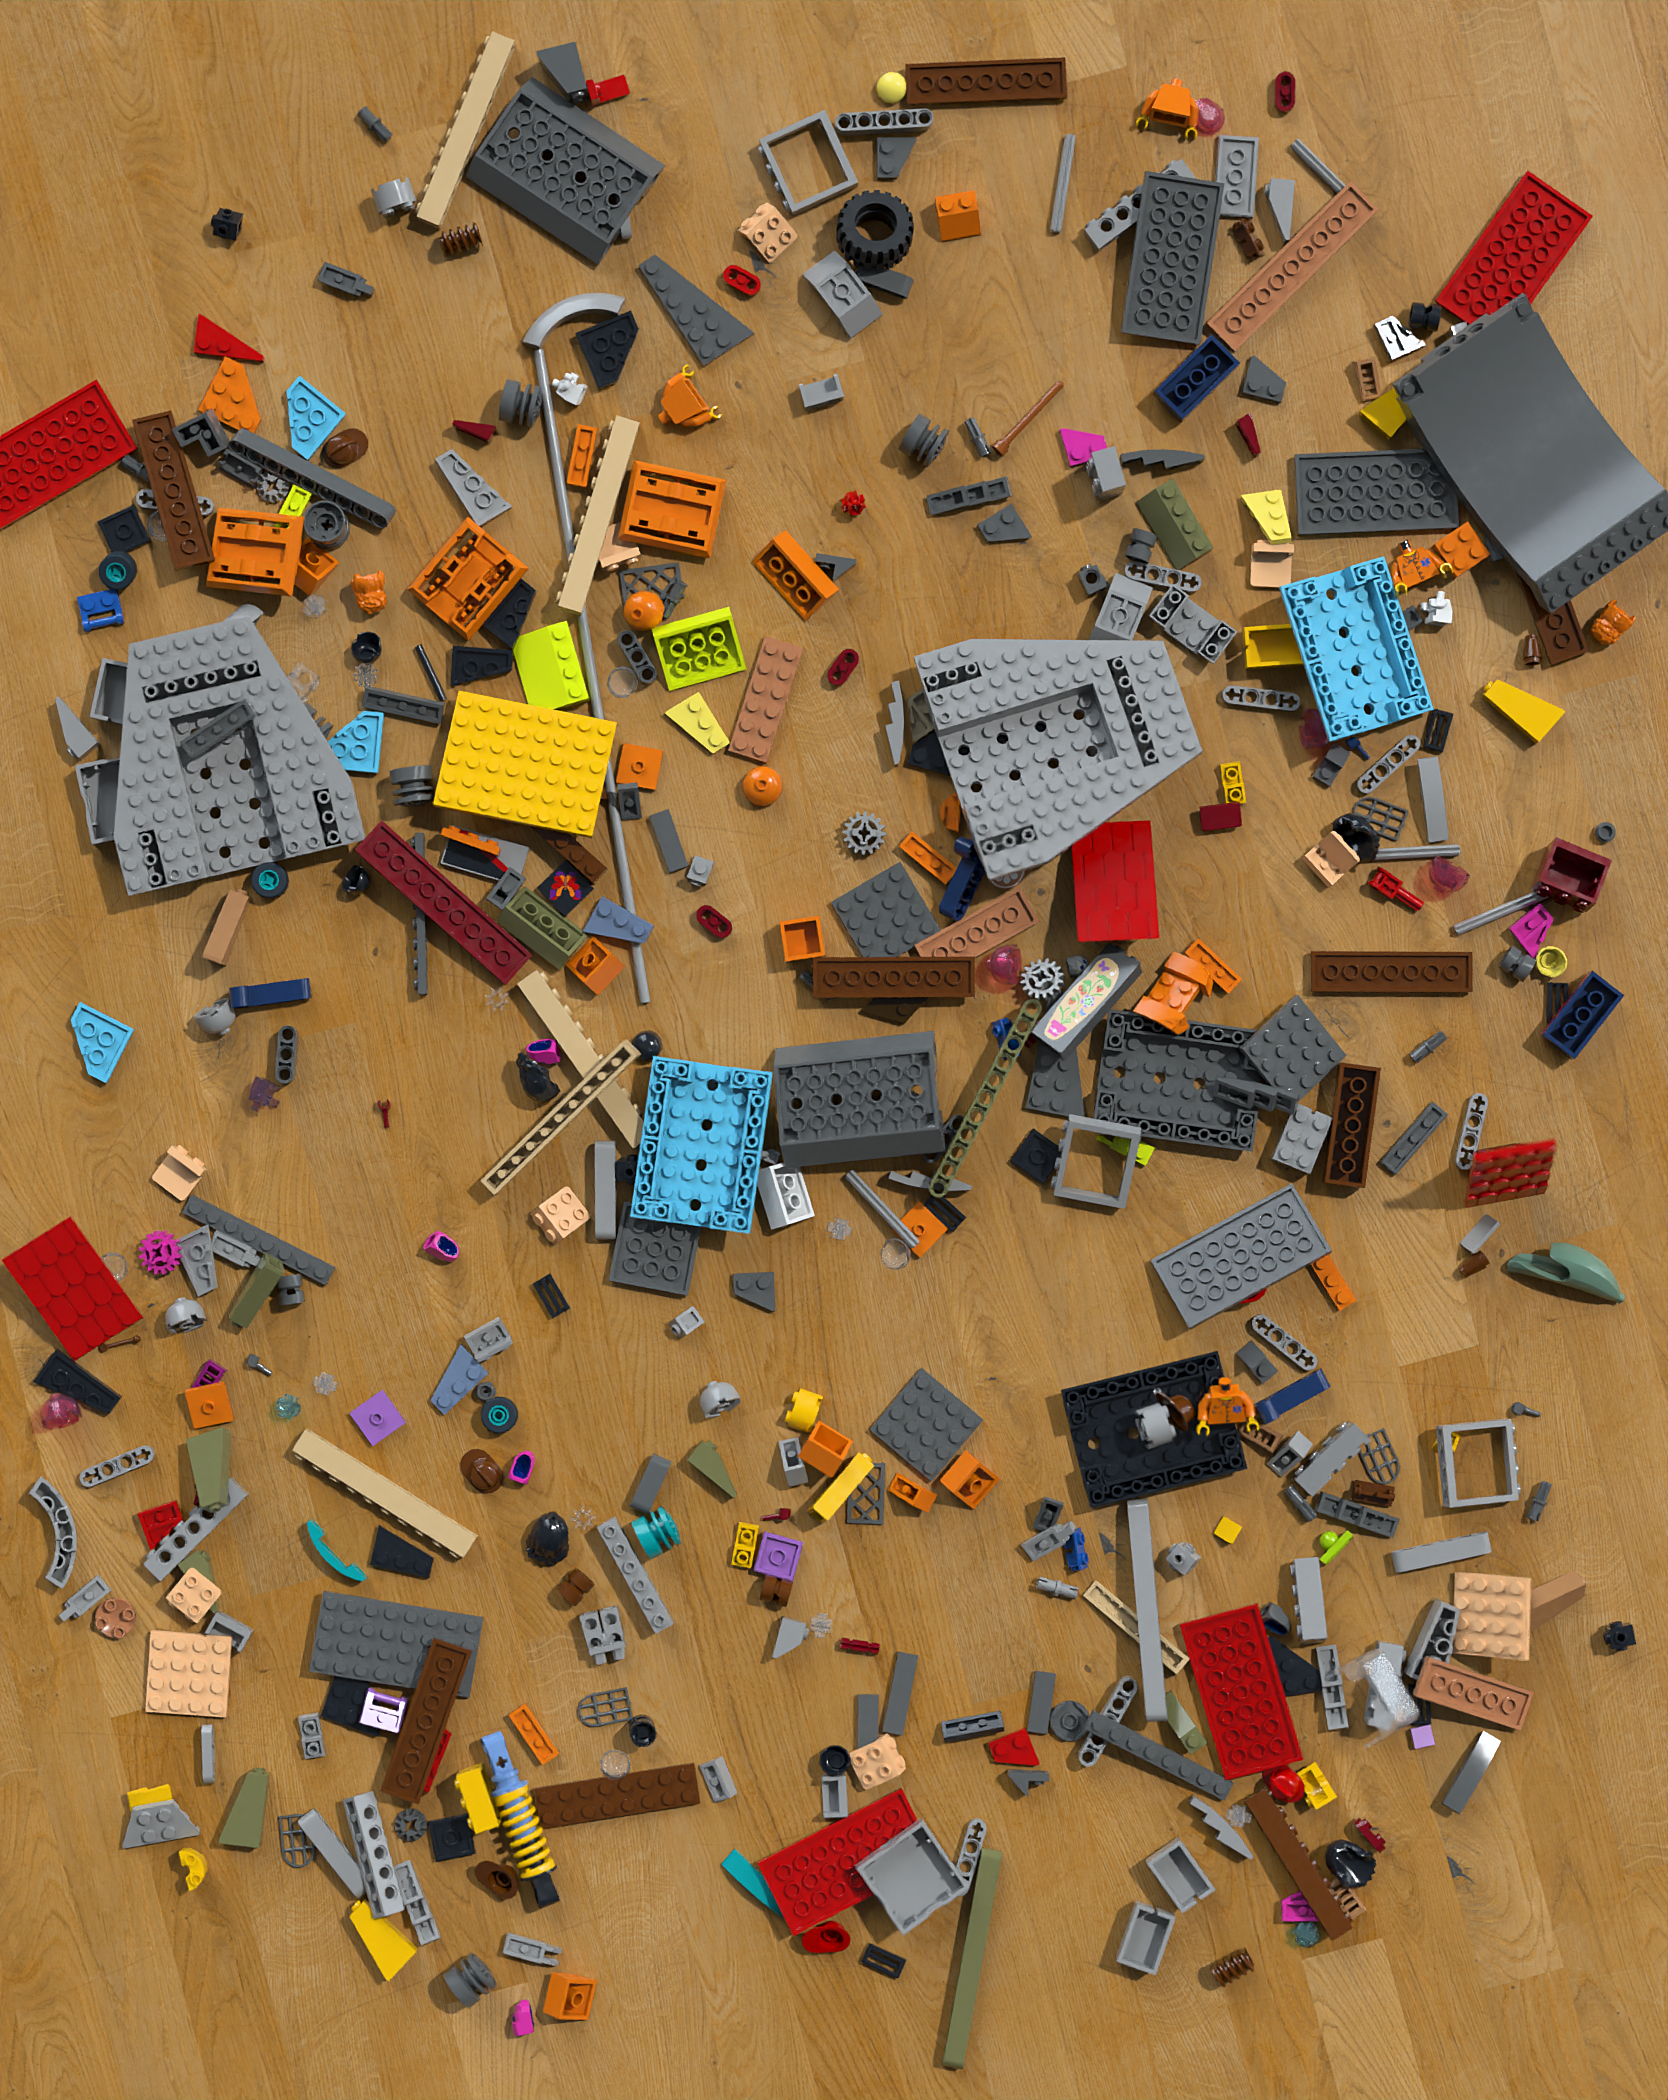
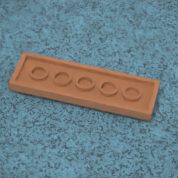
(765, 699)
(982, 928)
(1473, 1693)

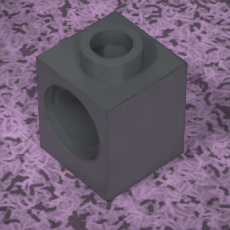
(1091, 589)

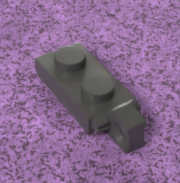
(344, 280)

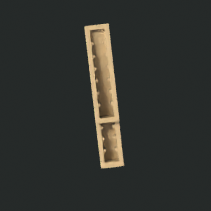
(1128, 1621)

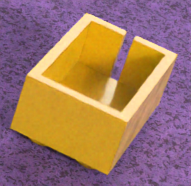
(1270, 647)
(477, 1798)

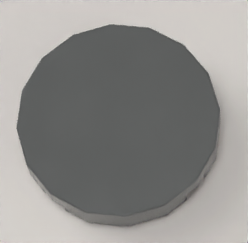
(1068, 1720)

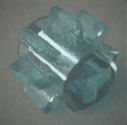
(288, 1406)
(1306, 1934)

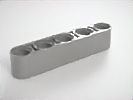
(892, 115)
(605, 1190)
(1441, 1551)
(1108, 1710)
(334, 1851)

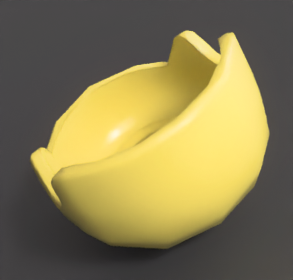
(891, 87)
(1551, 961)

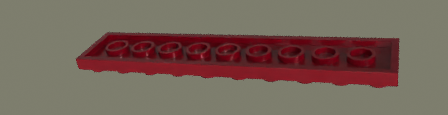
(443, 902)

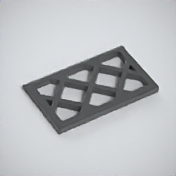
(639, 572)
(879, 1504)

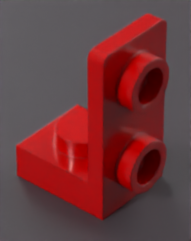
(607, 89)

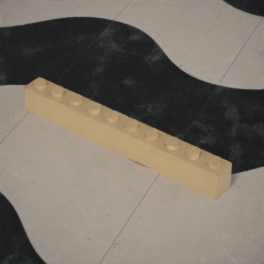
(466, 130)
(598, 516)
(582, 1053)
(561, 1117)
(385, 1493)

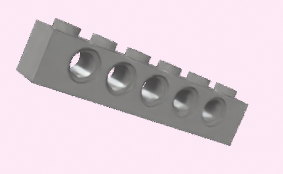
(1101, 239)
(162, 1568)
(635, 1574)
(373, 1865)

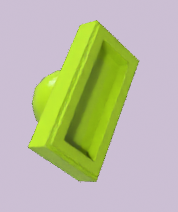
(1333, 1544)

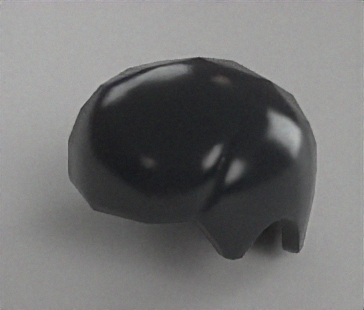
(366, 647)
(357, 880)
(648, 1044)
(835, 1760)

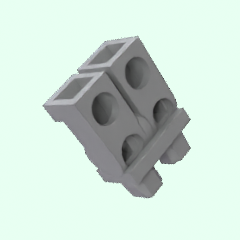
(604, 1640)

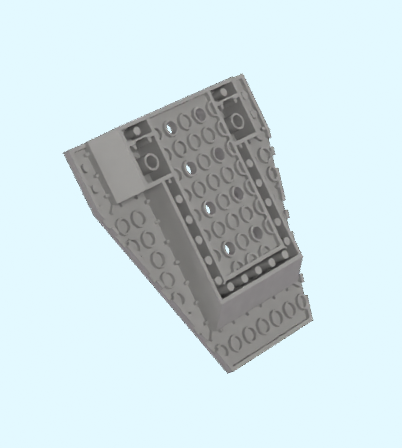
(1011, 685)
(164, 802)

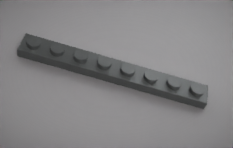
(420, 925)
(258, 1239)
(1158, 1755)

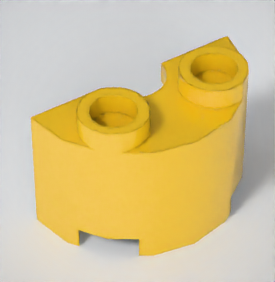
(804, 1410)
(1316, 1786)
(196, 1863)

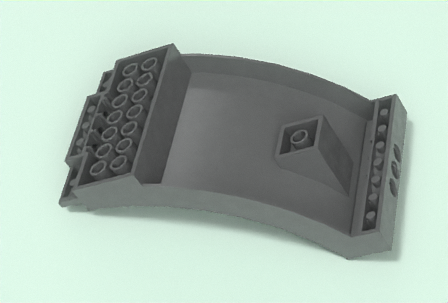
(1531, 454)

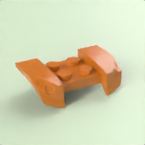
(1175, 992)

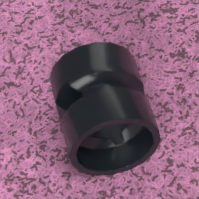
(1424, 316)
(642, 1730)

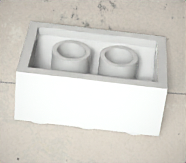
(784, 1195)

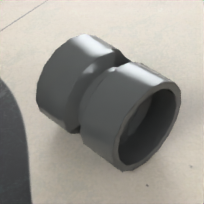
(1140, 547)
(1515, 962)
(290, 1282)

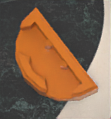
(951, 813)

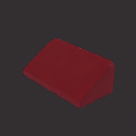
(1220, 816)

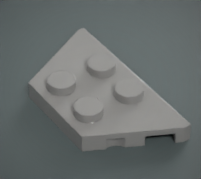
(157, 1824)

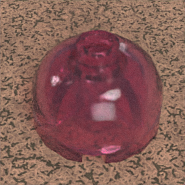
(1312, 732)
(1447, 876)
(1005, 964)
(59, 1411)

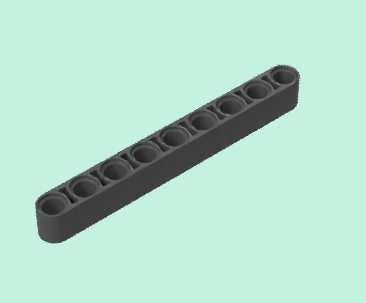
(312, 478)

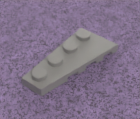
(473, 492)

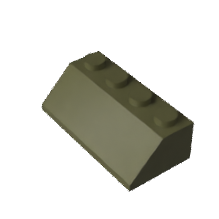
(1175, 524)
(541, 928)

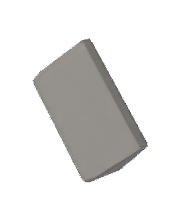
(1479, 1233)
(718, 1779)

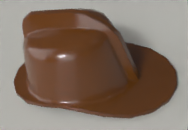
(345, 448)
(1179, 1409)
(481, 1471)
(498, 1878)

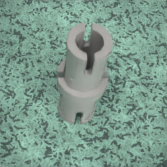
(1057, 1587)

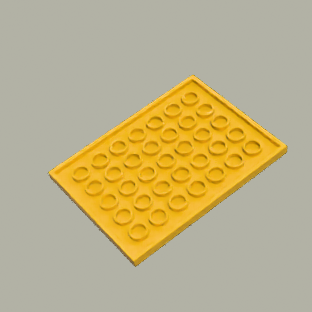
(525, 764)

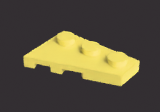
(1270, 514)
(699, 722)

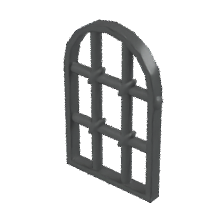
(1388, 813)
(1386, 1463)
(611, 1701)
(293, 1848)

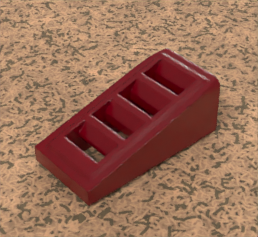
(1247, 430)
(480, 431)

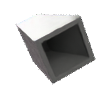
(565, 70)

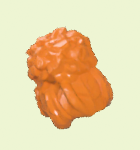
(369, 592)
(1611, 624)

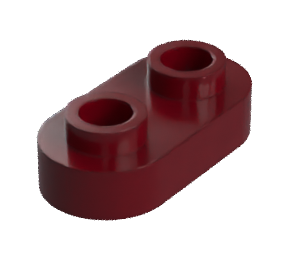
(1284, 92)
(842, 667)
(714, 921)
(1376, 1840)

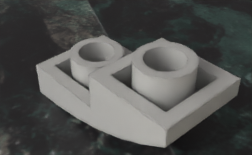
(312, 1735)

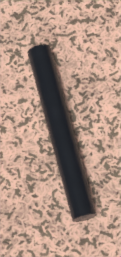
(430, 672)

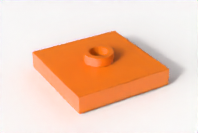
(640, 766)
(923, 1226)
(209, 1405)

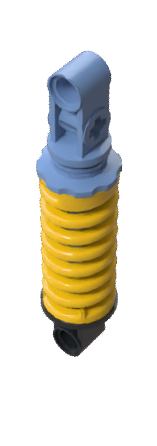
(513, 1796)

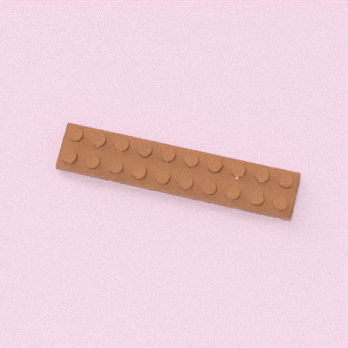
(1292, 266)

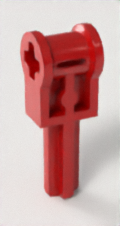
(1391, 887)

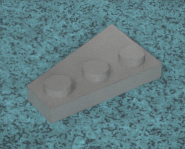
(199, 1259)

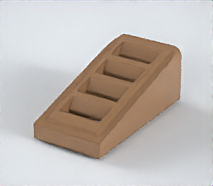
(1358, 372)
(1274, 1445)
(1357, 1911)

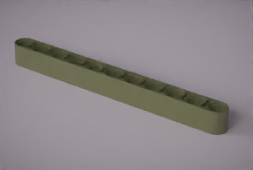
(985, 1087)
(972, 1958)

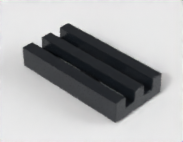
(1426, 742)
(1557, 997)
(957, 1222)
(544, 1299)
(1419, 1704)
(894, 1956)

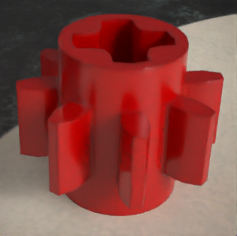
(853, 503)

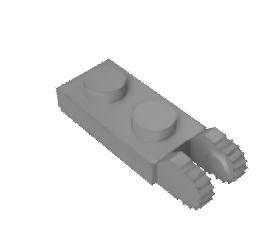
(530, 1949)

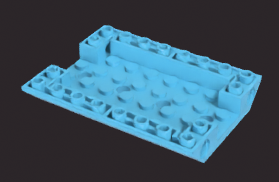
(1374, 644)
(676, 1141)

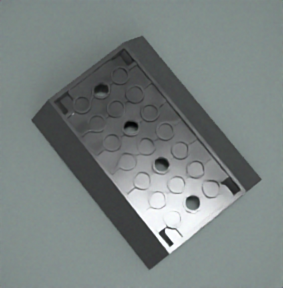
(548, 189)
(1175, 1107)
(858, 1125)

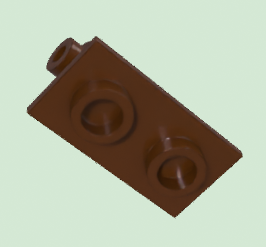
(1246, 231)
(1373, 1493)

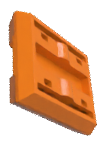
(672, 508)
(255, 551)
(468, 579)

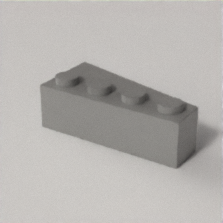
(1330, 1457)
(1309, 1601)
(1435, 1637)
(1396, 1655)

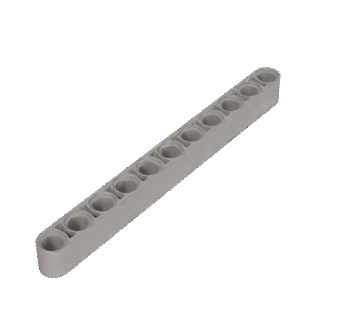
(1147, 1610)

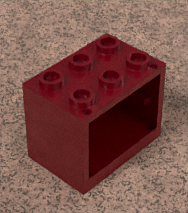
(1571, 875)

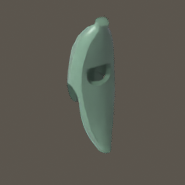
(1570, 1267)

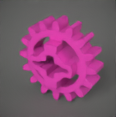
(168, 1248)

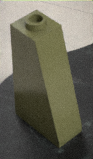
(256, 1291)
(210, 1467)
(248, 1814)

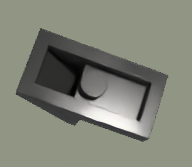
(841, 564)
(1331, 764)
(629, 801)
(506, 888)
(1257, 1362)
(1048, 1513)
(1022, 1778)

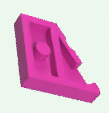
(1080, 445)
(1532, 929)
(1296, 1909)

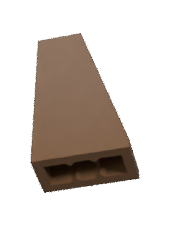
(227, 927)
(1555, 1597)

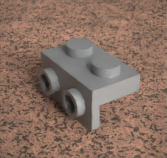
(488, 1339)

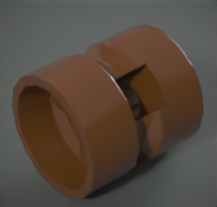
(575, 1587)
(776, 1590)

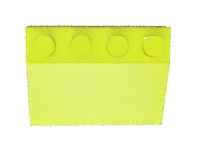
(699, 648)
(550, 668)

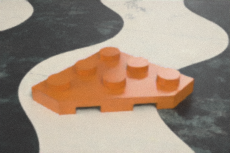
(232, 397)

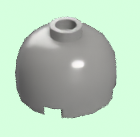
(216, 1018)
(184, 1315)
(718, 1398)

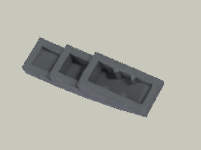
(1169, 458)
(969, 496)
(1257, 1094)
(1356, 1514)
(1471, 1772)

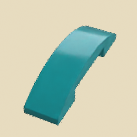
(316, 1533)
(751, 1879)

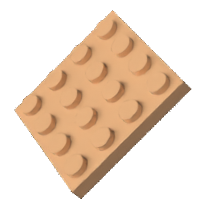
(1492, 1615)
(188, 1673)

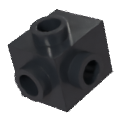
(227, 224)
(626, 1168)
(1626, 1637)

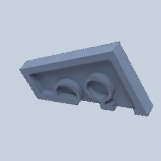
(617, 922)
(458, 1380)

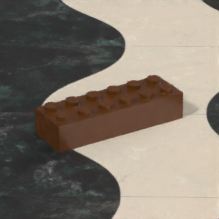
(1351, 1125)

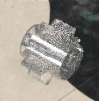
(314, 606)
(365, 675)
(499, 1004)
(839, 1228)
(325, 1383)
(580, 1522)
(820, 1625)
(1238, 1815)

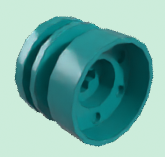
(656, 1532)

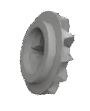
(272, 495)

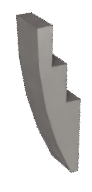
(895, 730)
(1433, 799)
(919, 1180)
(1332, 1689)
(1225, 1831)
(416, 1903)

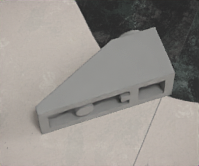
(1280, 201)
(76, 734)

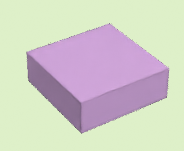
(1422, 1736)

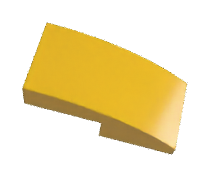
(1232, 782)
(745, 1545)
(145, 1796)

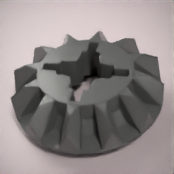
(420, 1824)

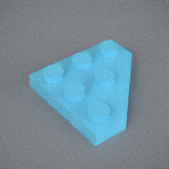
(310, 417)
(360, 743)
(100, 1040)

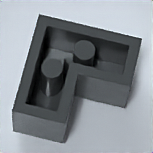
(206, 429)

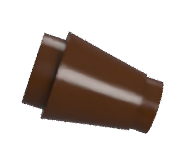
(1531, 653)
(1474, 1264)

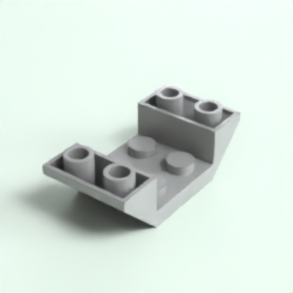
(843, 293)
(1121, 610)
(1192, 625)

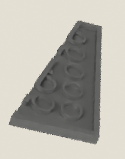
(701, 320)
(1055, 1082)

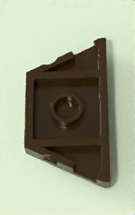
(895, 1008)

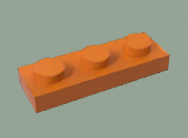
(582, 456)
(471, 840)
(928, 857)
(1220, 971)
(1333, 1282)
(533, 1734)

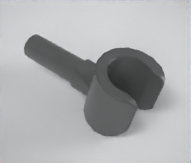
(253, 1362)
(1518, 1408)

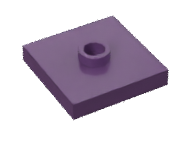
(377, 1417)
(778, 1556)

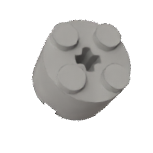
(393, 197)
(1154, 1425)

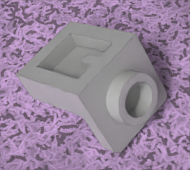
(699, 871)
(686, 1322)

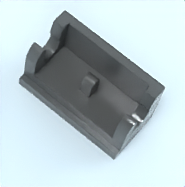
(240, 468)

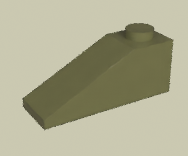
(710, 1463)
(201, 1562)
(1183, 1724)

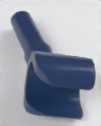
(1354, 742)

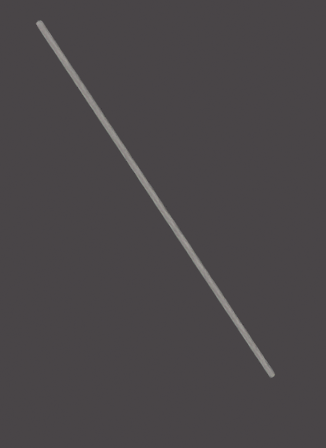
(590, 666)

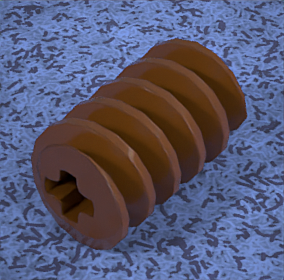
(460, 239)
(1232, 1968)

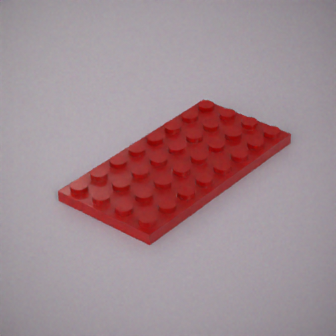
(1515, 251)
(59, 451)
(1241, 1691)
(819, 1871)

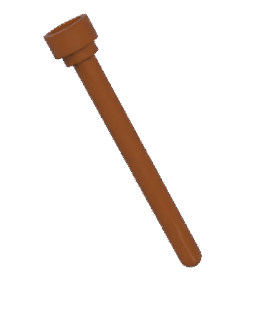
(1001, 446)

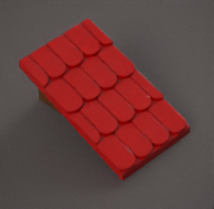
(1115, 884)
(1509, 1172)
(72, 1288)

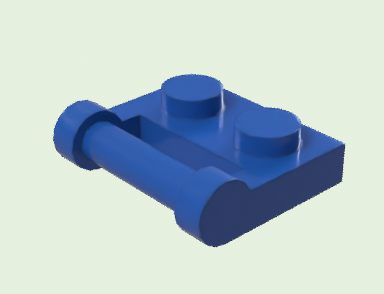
(100, 603)

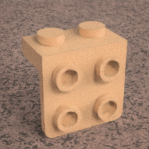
(768, 231)
(617, 551)
(1271, 564)
(1331, 858)
(179, 1172)
(560, 1215)
(193, 1595)
(877, 1762)

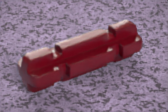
(859, 1646)

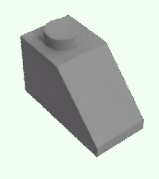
(1290, 1454)
(793, 1465)
(789, 1635)

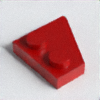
(159, 1521)
(1014, 1748)

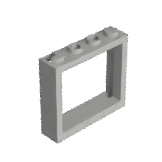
(773, 169)
(1104, 1127)
(1446, 1462)

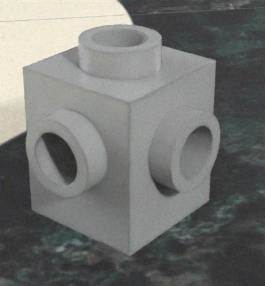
(1183, 1557)

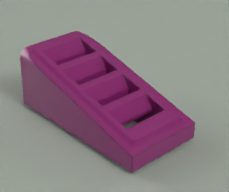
(215, 1366)

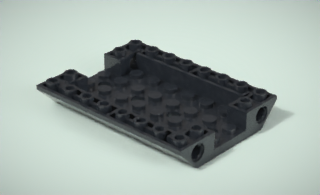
(1123, 1465)

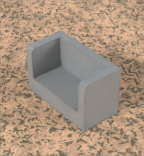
(821, 392)
(226, 1625)
(834, 1796)

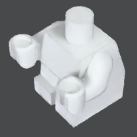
(569, 389)
(1439, 610)

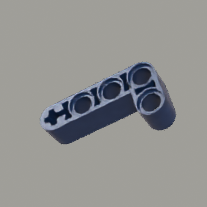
(964, 881)
(270, 993)
(1291, 1396)

